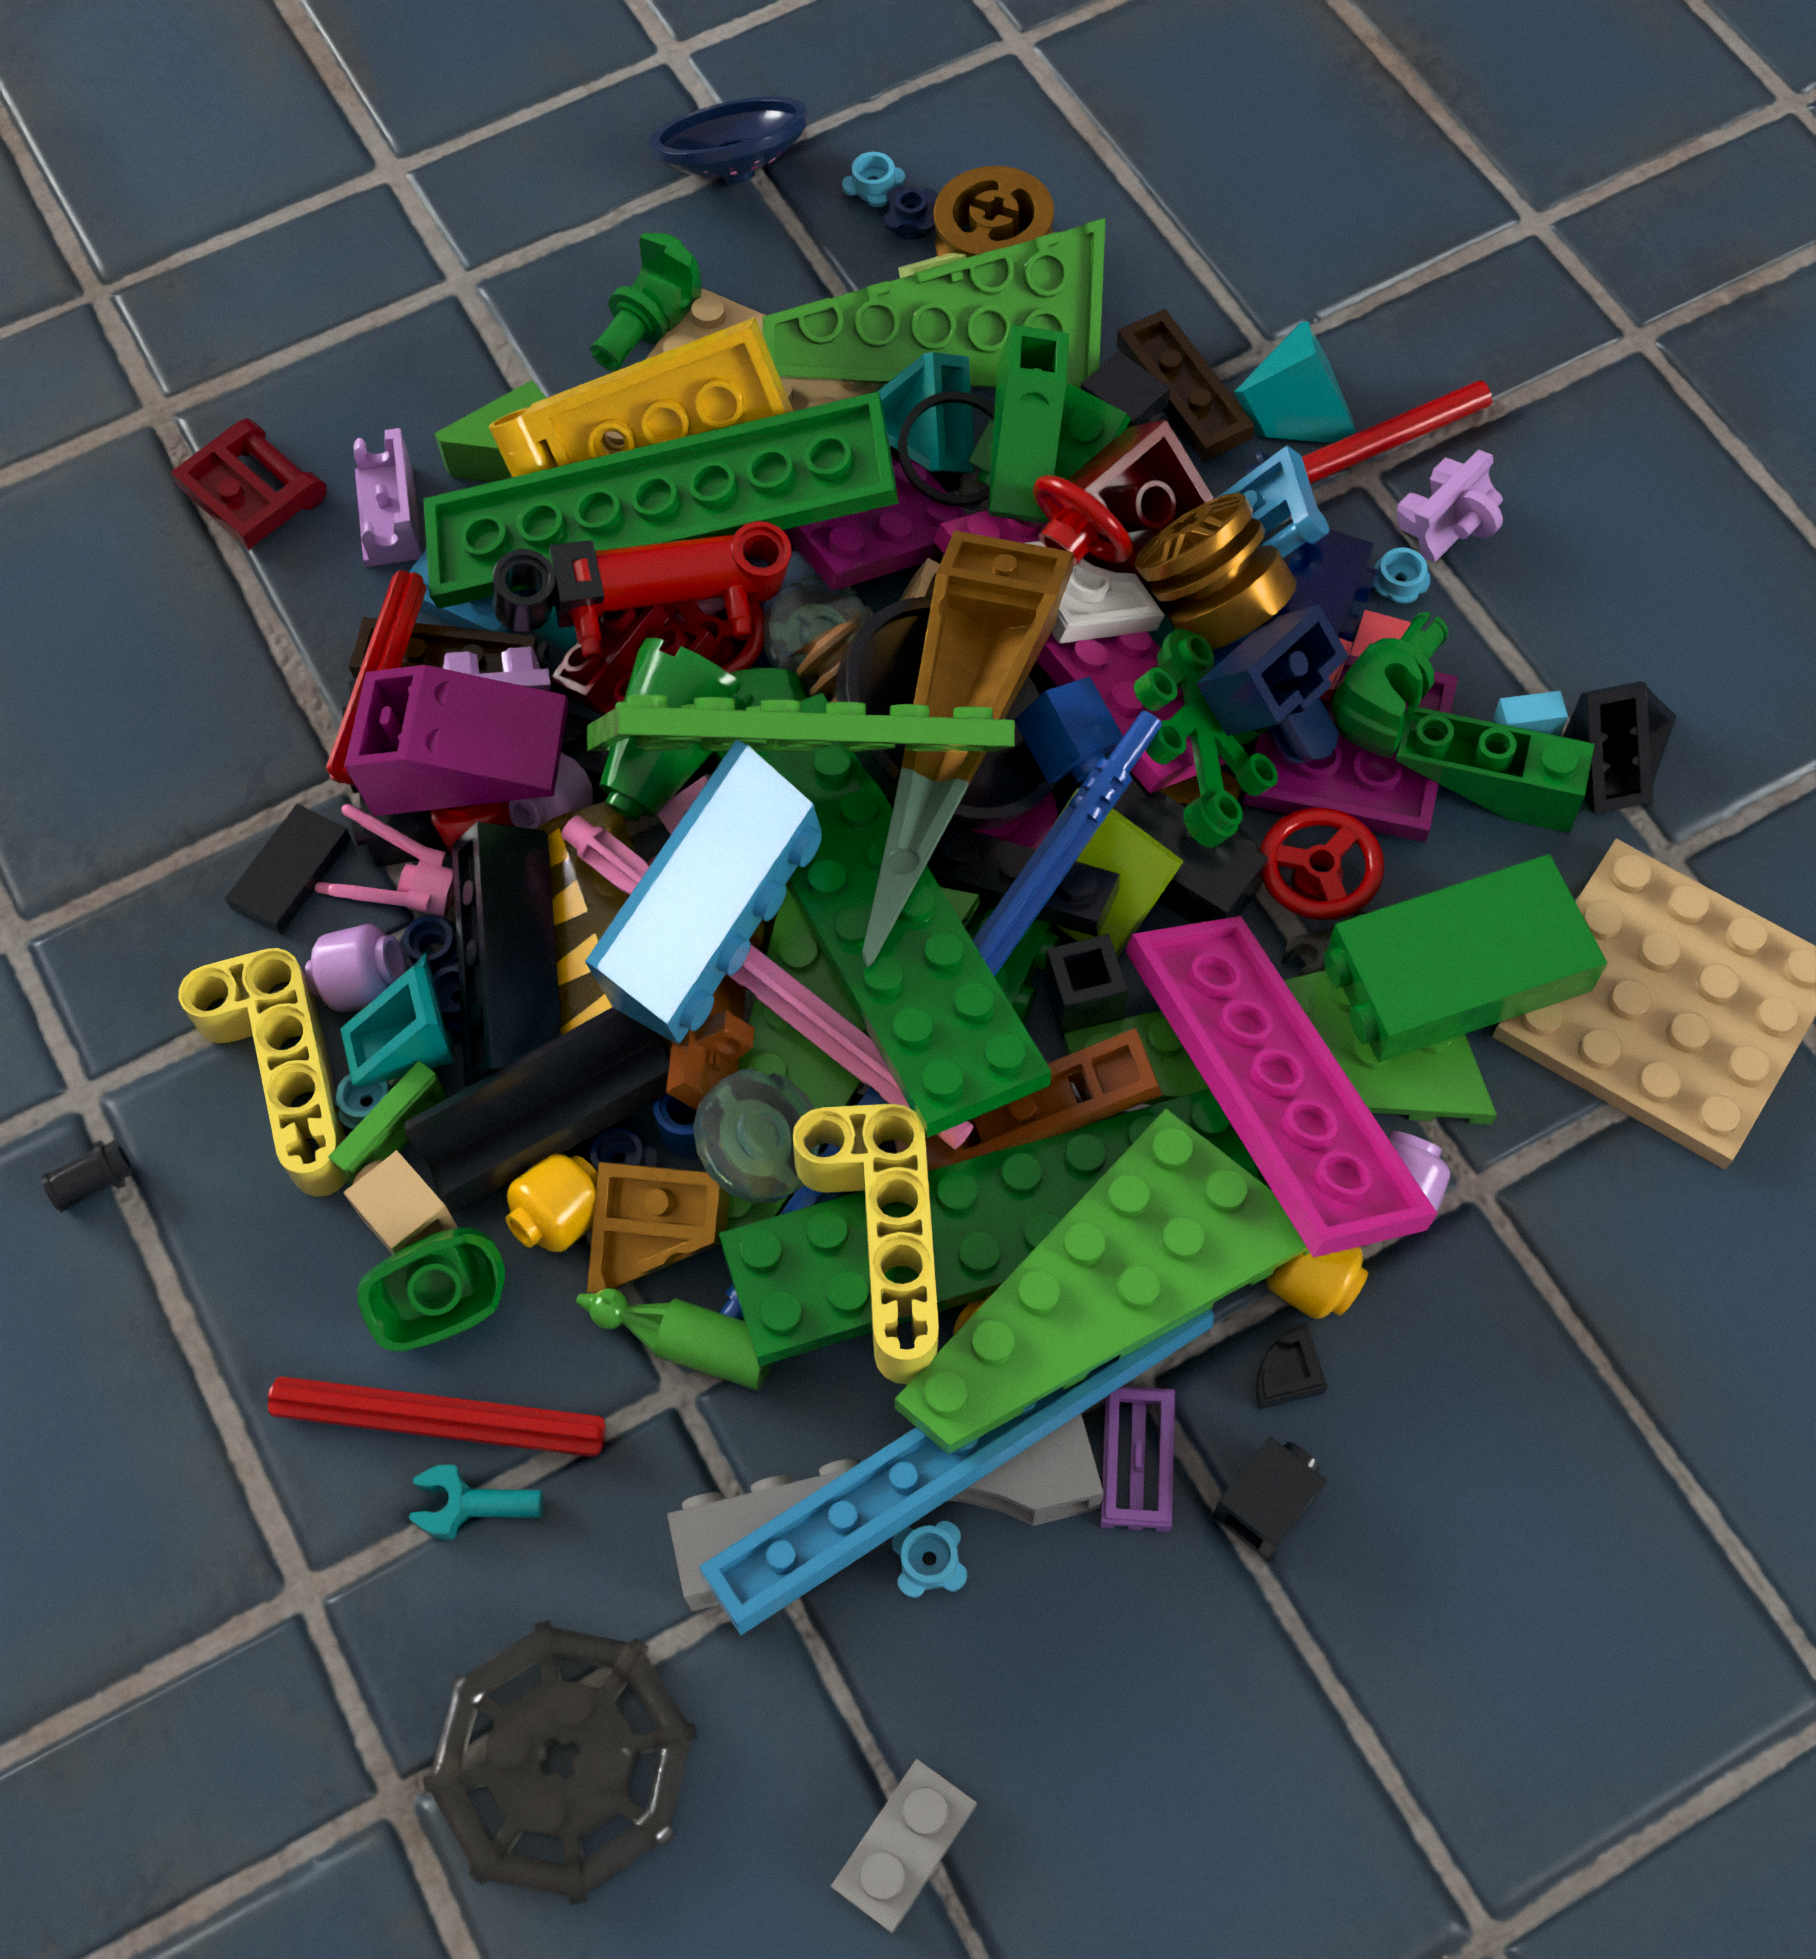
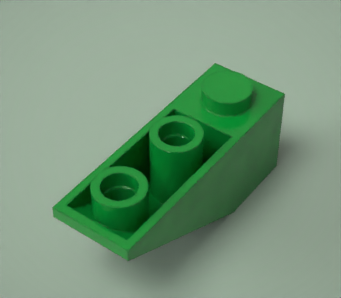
(1026, 419)
(1499, 766)

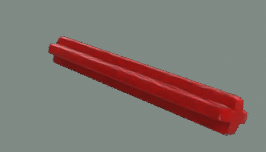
(437, 1416)

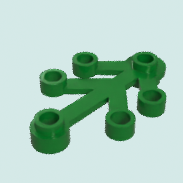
(1182, 664)

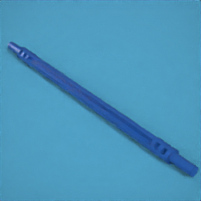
(1029, 892)

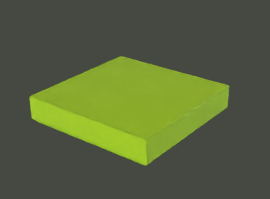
(1143, 870)

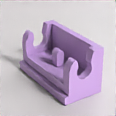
(387, 502)

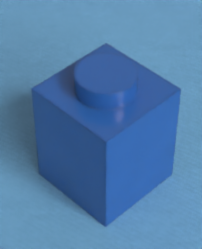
(1069, 730)

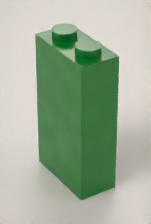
(1463, 958)

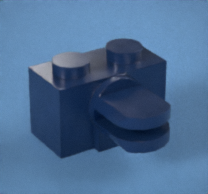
(1278, 682)

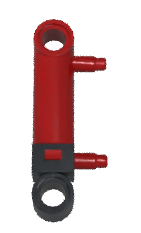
(590, 582)

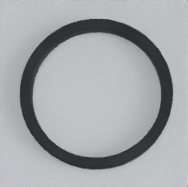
(912, 476)

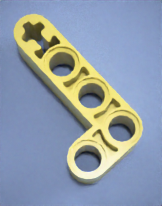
(283, 1073)
(890, 1239)

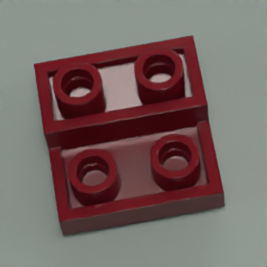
(605, 680)

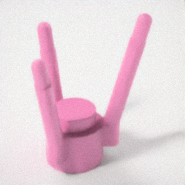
(421, 887)

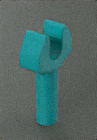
(469, 1502)

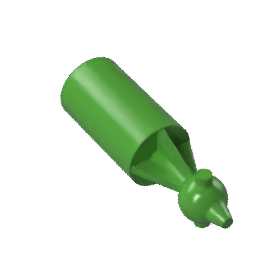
(683, 1335)

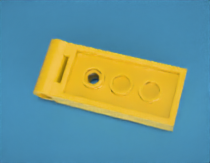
(663, 398)

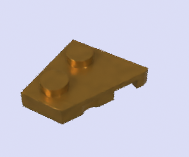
(651, 1221)

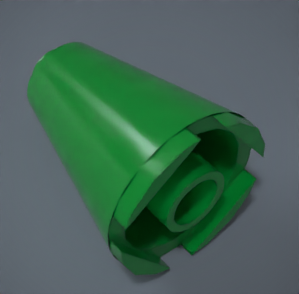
(647, 780)

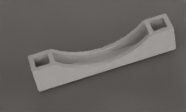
(1036, 1486)

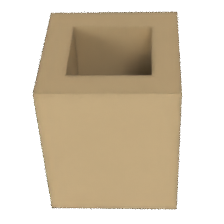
(397, 1203)

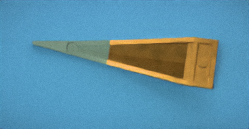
(982, 638)

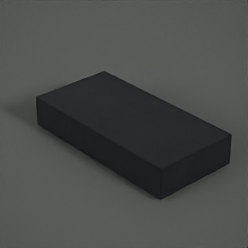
(288, 868)

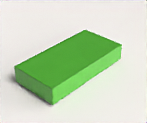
(383, 1128)

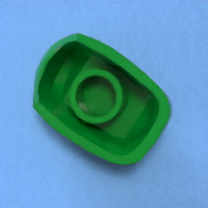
(432, 1289)

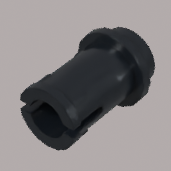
(88, 1175)

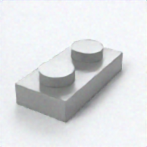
(904, 1846)

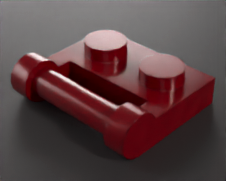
(236, 494)

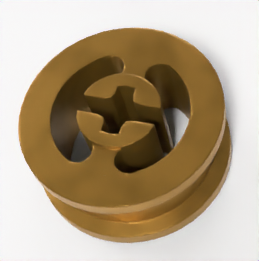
(994, 205)

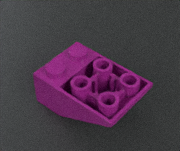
(452, 740)

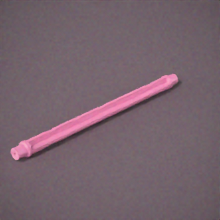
(764, 978)

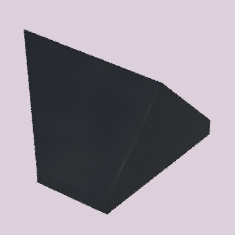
(1629, 741)

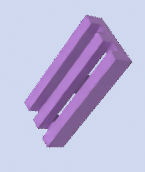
(1135, 1516)

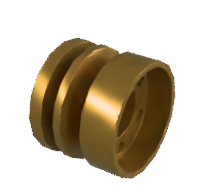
(1216, 571)

